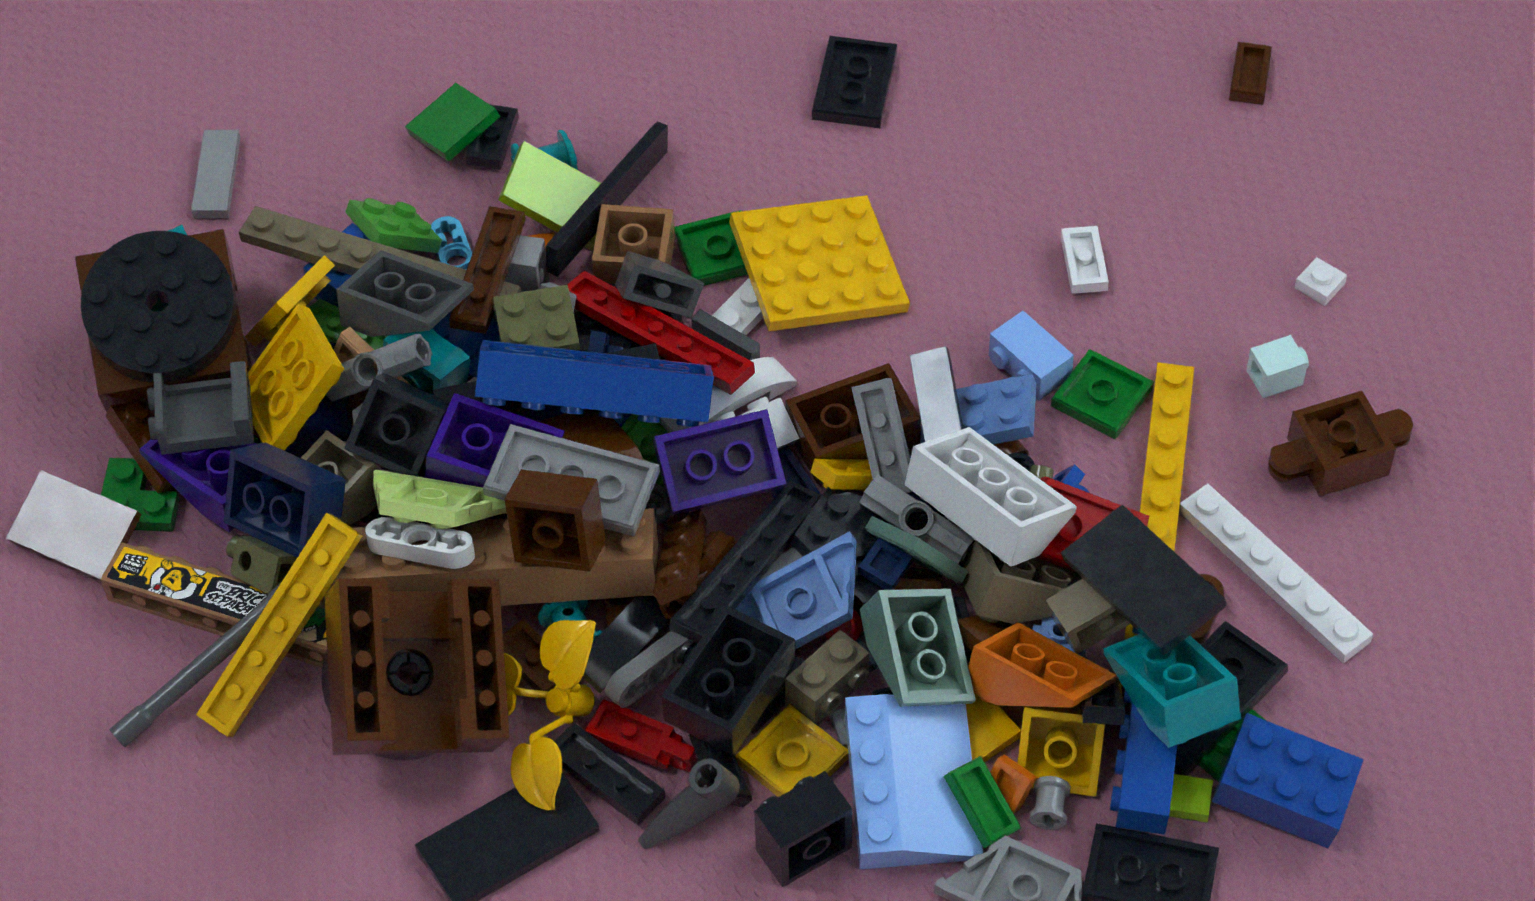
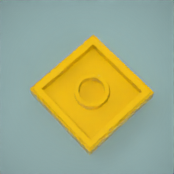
(790, 751)

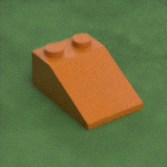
(1033, 671)

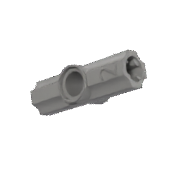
(393, 359)
(897, 506)

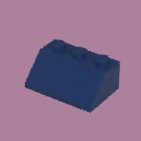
(279, 496)

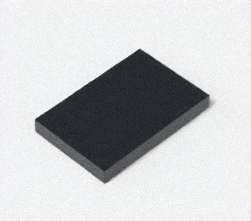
(854, 82)
(1147, 867)

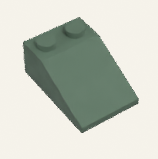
(918, 646)

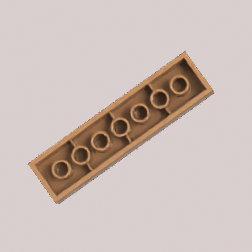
(622, 569)

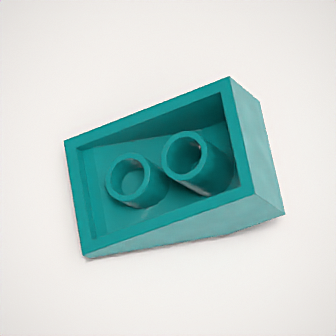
(1176, 692)

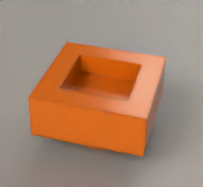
(1012, 781)

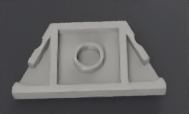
(1012, 874)

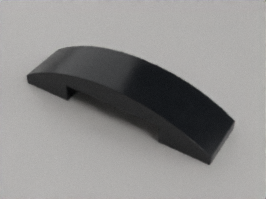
(623, 640)

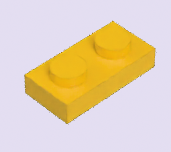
(843, 473)

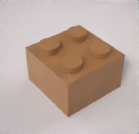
(634, 230)

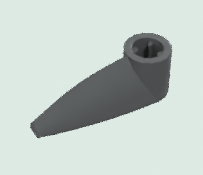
(709, 791)

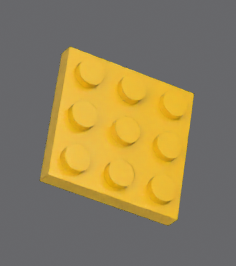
(292, 378)

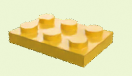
(302, 292)

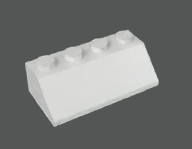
(988, 495)

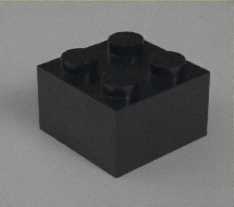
(396, 425)
(803, 828)

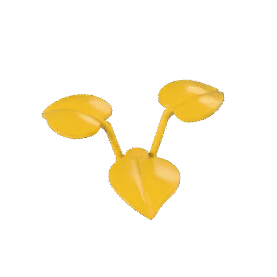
(565, 653)

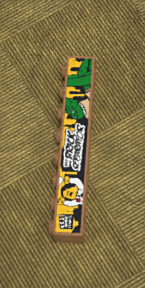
(198, 597)

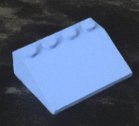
(898, 782)

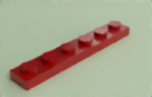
(650, 326)

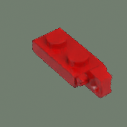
(640, 737)

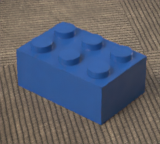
(1287, 780)

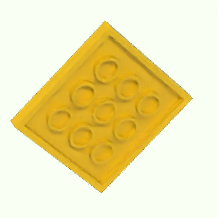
(818, 263)

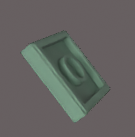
(921, 551)

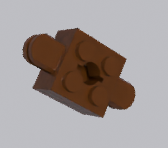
(1326, 430)

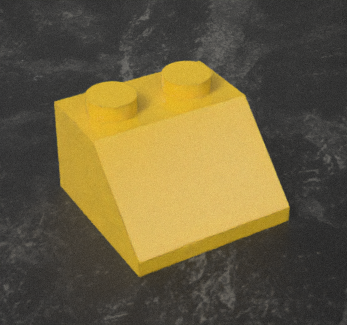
(1062, 746)

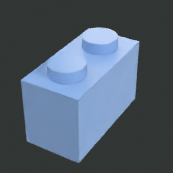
(1027, 348)

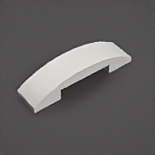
(769, 380)

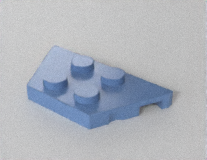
(808, 593)

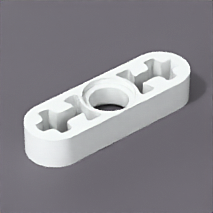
(445, 547)

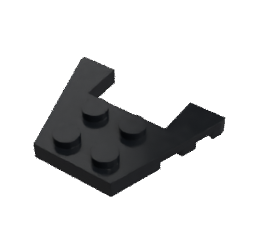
(836, 515)

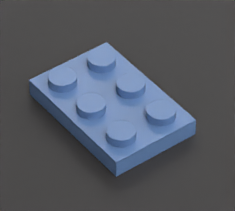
(999, 408)

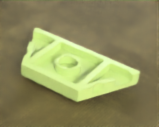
(432, 500)

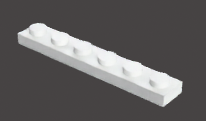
(1276, 573)

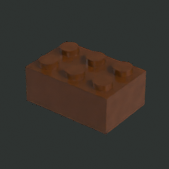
(830, 423)

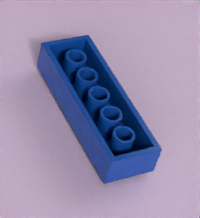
(594, 382)

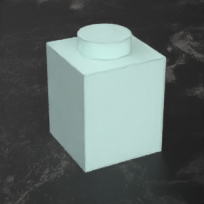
(1277, 366)

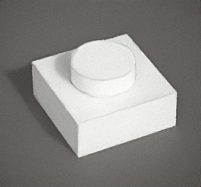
(1320, 281)

